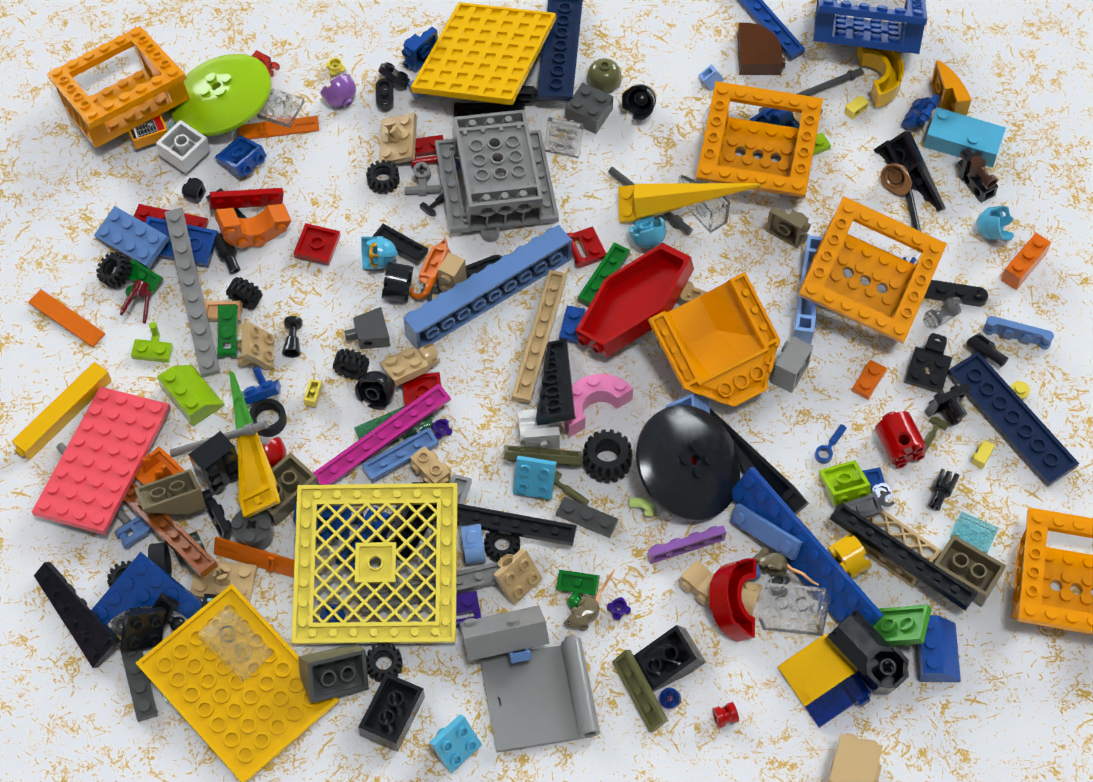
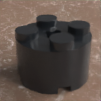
(397, 282)

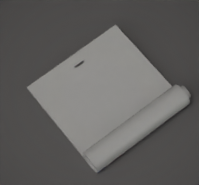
(540, 697)

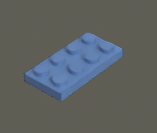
(131, 237)

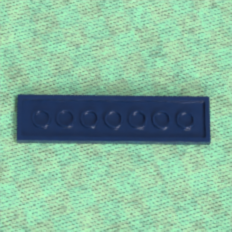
(560, 52)
(1014, 419)

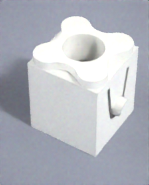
(537, 435)

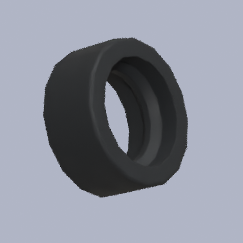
(269, 404)
(160, 555)

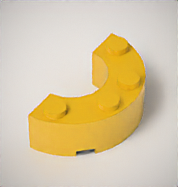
(891, 69)

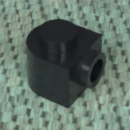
(193, 189)

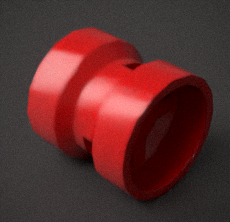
(725, 714)

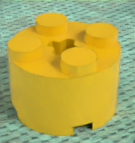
(850, 555)

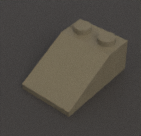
(172, 495)

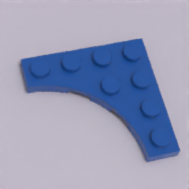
(142, 586)

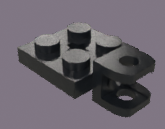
(932, 357)

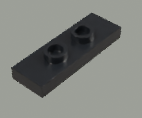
(404, 245)

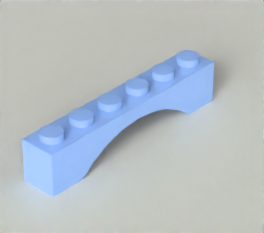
(806, 309)

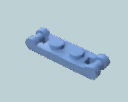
(1018, 331)

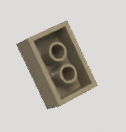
(288, 475)
(971, 567)

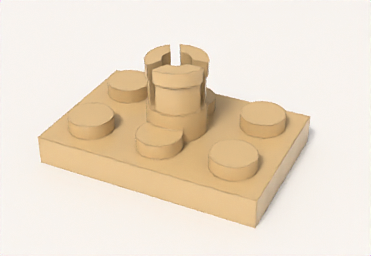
(398, 138)
(226, 573)

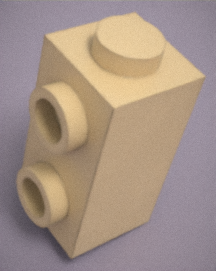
(429, 467)

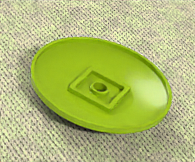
(240, 93)

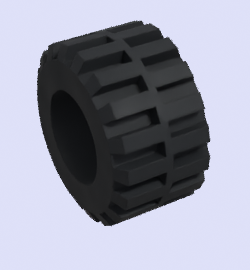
(607, 469)

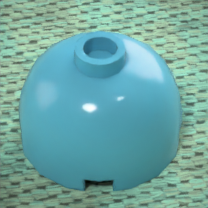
(648, 232)

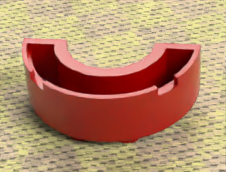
(727, 599)

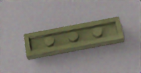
(566, 457)
(640, 691)

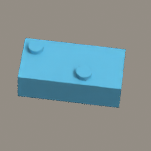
(956, 132)

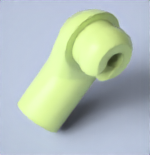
(643, 503)

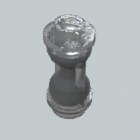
(950, 308)

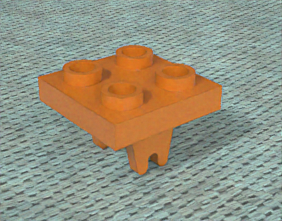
(157, 466)

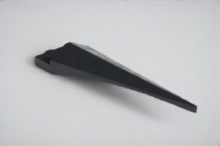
(751, 458)

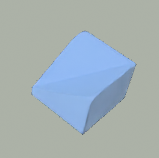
(709, 77)

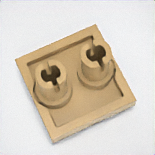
(255, 347)

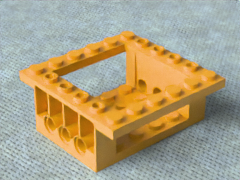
(129, 100)
(727, 135)
(904, 282)
(1040, 566)

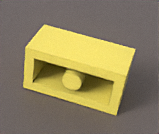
(856, 107)
(313, 393)
(983, 454)

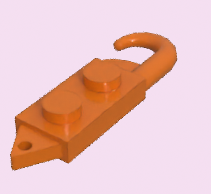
(429, 271)

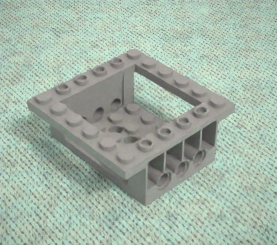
(492, 201)

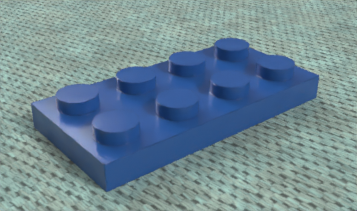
(201, 241)

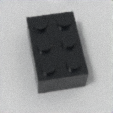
(215, 463)
(391, 712)

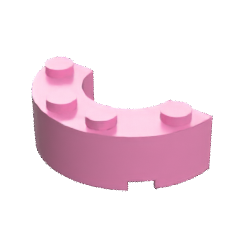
(596, 389)

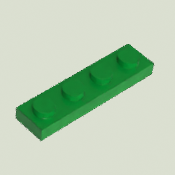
(611, 263)

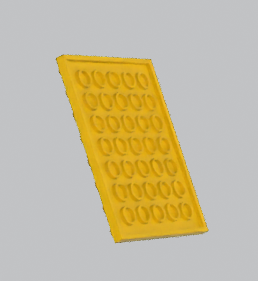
(237, 719)

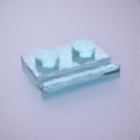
(975, 532)

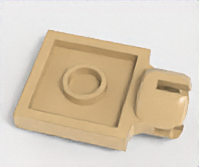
(410, 363)

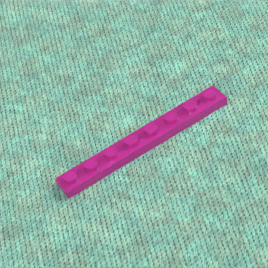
(382, 436)

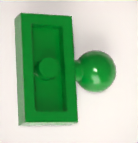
(144, 274)
(577, 583)

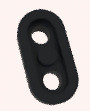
(397, 77)
(384, 96)

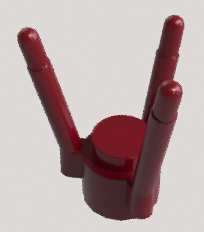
(139, 290)

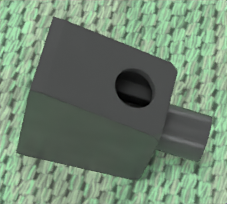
(369, 330)

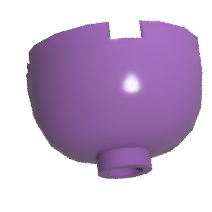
(340, 91)

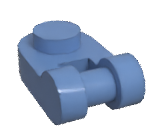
(139, 529)

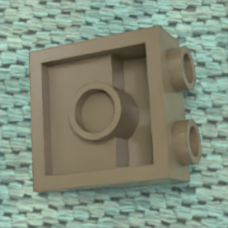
(788, 227)

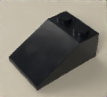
(669, 658)

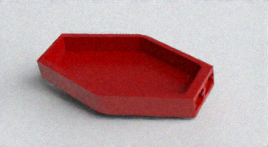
(633, 296)

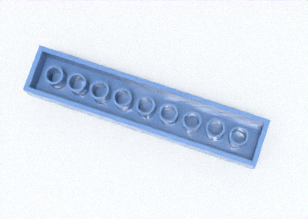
(488, 287)

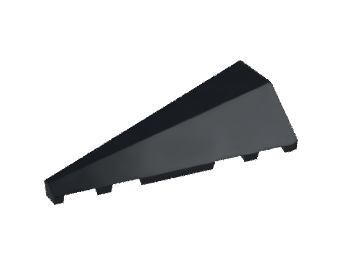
(905, 152)

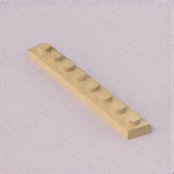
(539, 337)

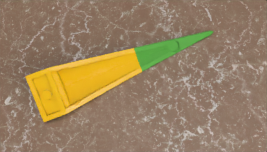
(255, 474)

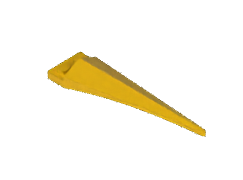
(655, 199)

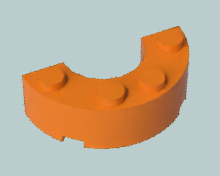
(252, 230)

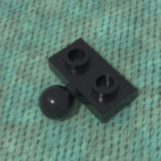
(169, 605)

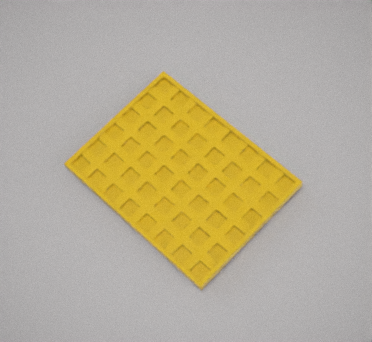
(484, 53)

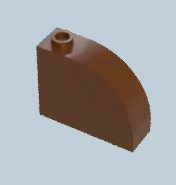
(758, 51)

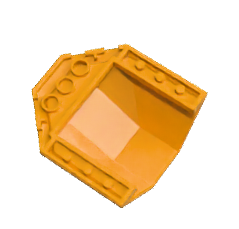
(720, 342)

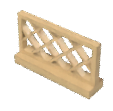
(905, 532)

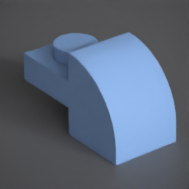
(473, 544)

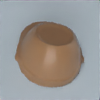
(896, 178)

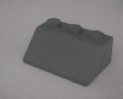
(334, 672)

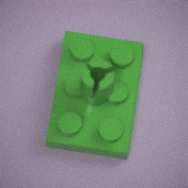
(904, 624)

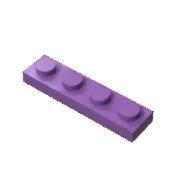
(692, 542)

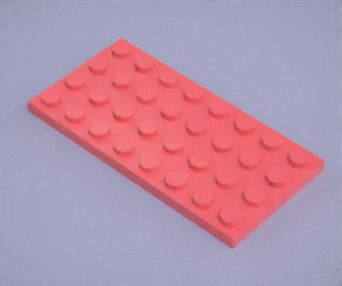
(101, 460)

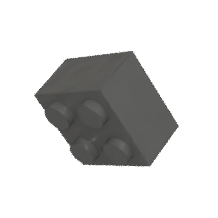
(589, 107)

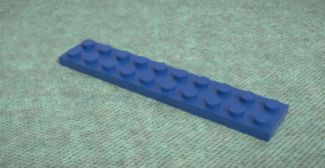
(812, 558)

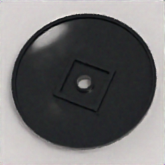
(666, 465)

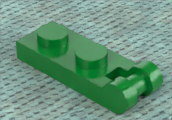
(227, 330)

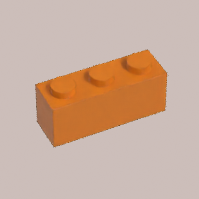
(1026, 261)

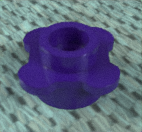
(441, 423)
(619, 602)

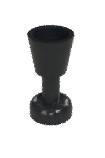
(291, 346)

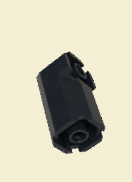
(869, 654)

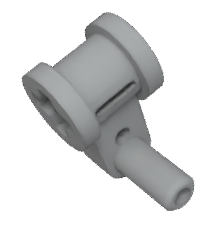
(422, 189)

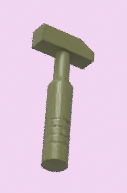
(938, 423)
(569, 491)

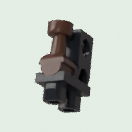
(975, 175)

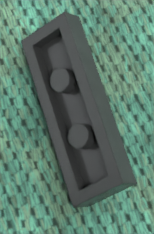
(587, 517)

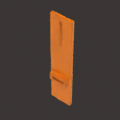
(269, 129)
(66, 318)
(254, 556)

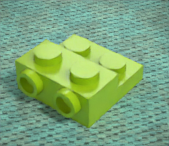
(845, 482)

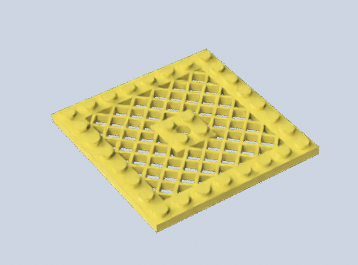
(368, 495)

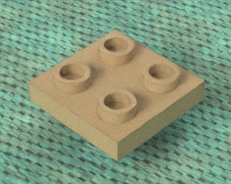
(517, 575)

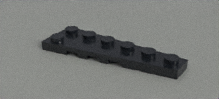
(557, 391)
(88, 631)

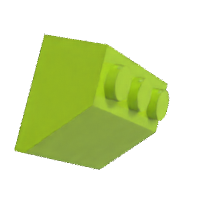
(189, 393)

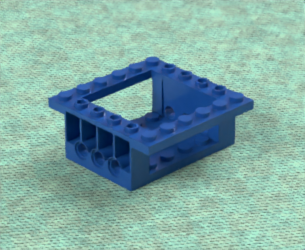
(874, 32)

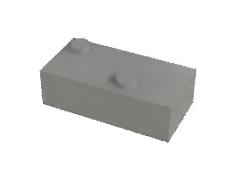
(504, 633)

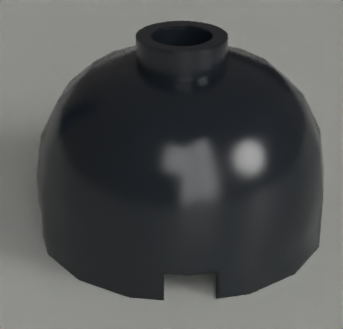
(375, 389)

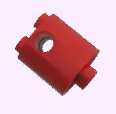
(900, 438)

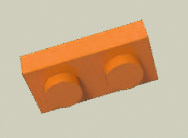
(869, 379)

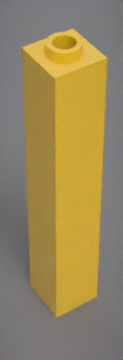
(61, 411)

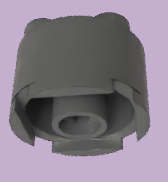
(258, 538)

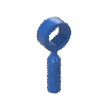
(833, 440)

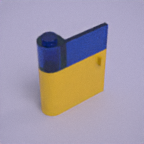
(824, 681)

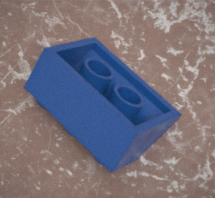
(939, 653)

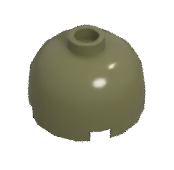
(604, 75)

